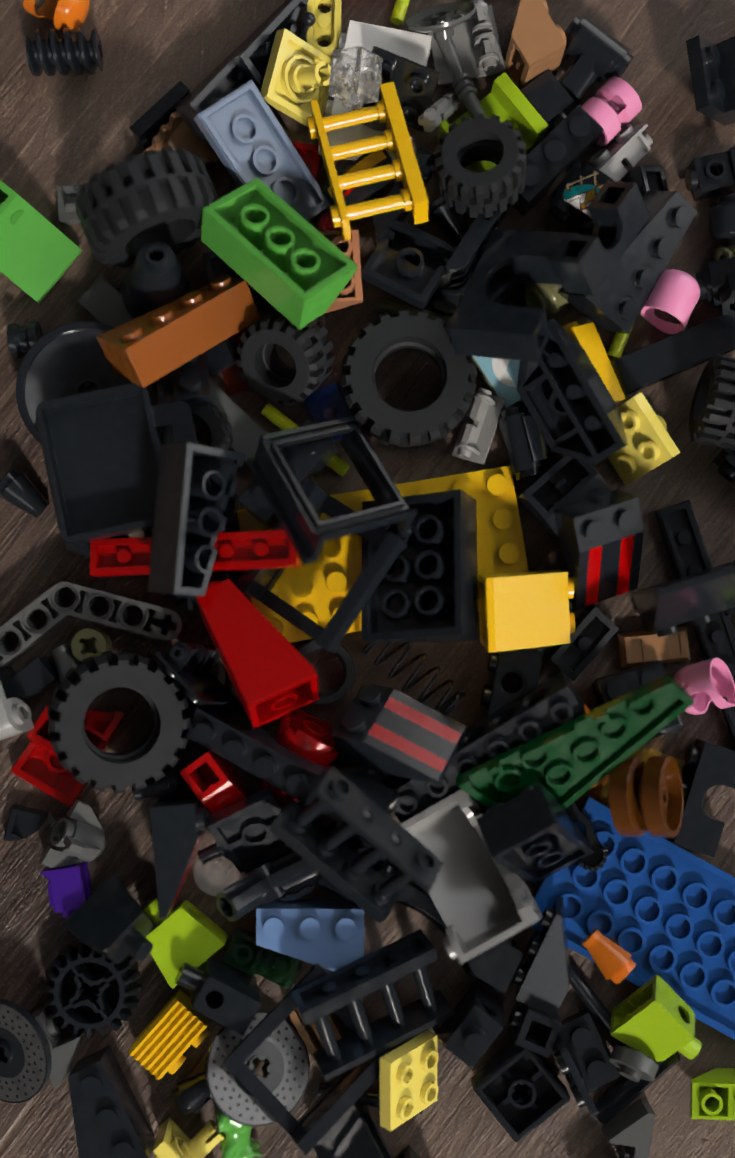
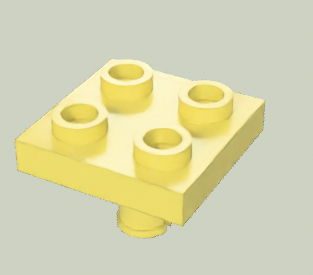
(296, 76)
(646, 438)
(408, 1080)
(174, 1143)

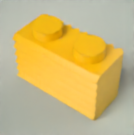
(169, 1036)

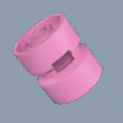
(613, 107)

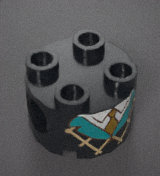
(575, 194)

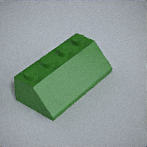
(276, 251)

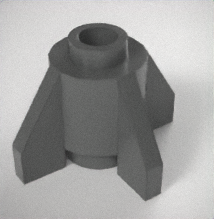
(75, 838)

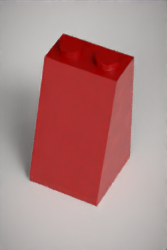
(258, 659)

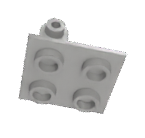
(476, 45)

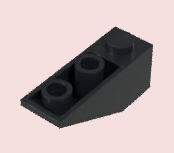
(546, 974)

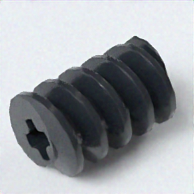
(64, 53)

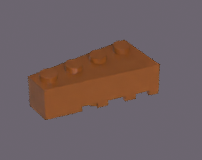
(179, 330)

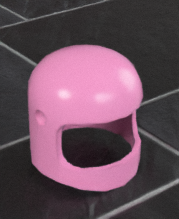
(675, 294)
(707, 682)

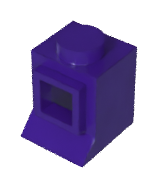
(68, 887)

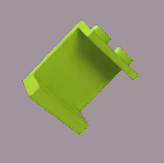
(509, 105)

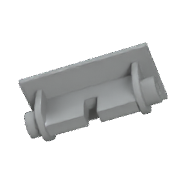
(628, 145)
(479, 427)

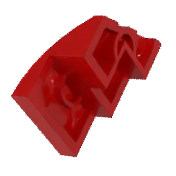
(41, 765)

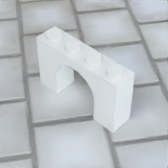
(400, 42)

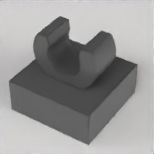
(66, 204)

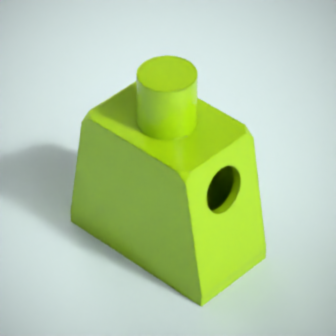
(182, 937)
(656, 1022)

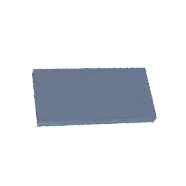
(256, 146)

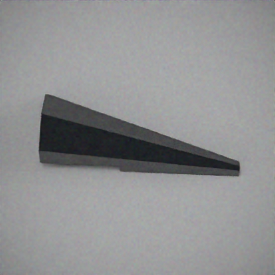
(242, 65)

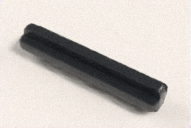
(628, 1091)

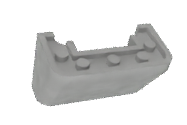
(472, 892)

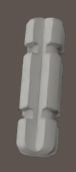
(438, 112)

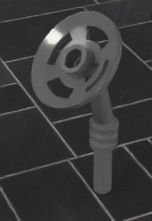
(442, 24)

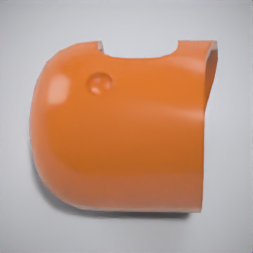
(63, 13)

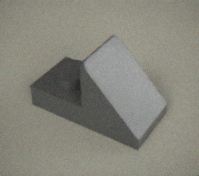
(62, 1047)
(632, 1130)

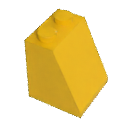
(525, 609)

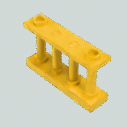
(395, 139)

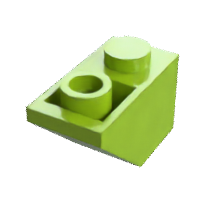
(713, 1095)

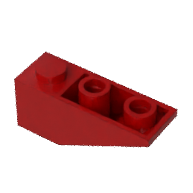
(215, 781)

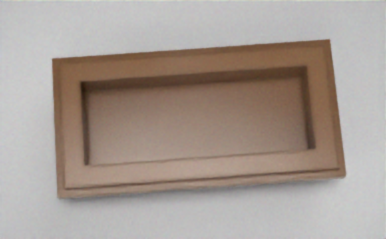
(646, 647)

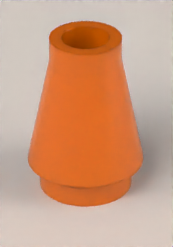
(609, 957)

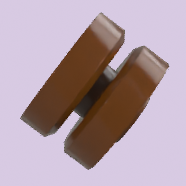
(647, 797)

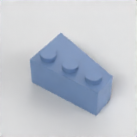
(313, 930)

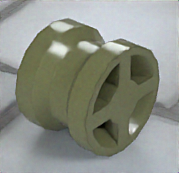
(94, 646)

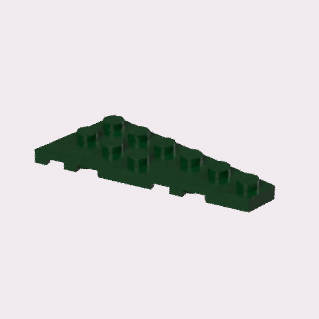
(580, 751)

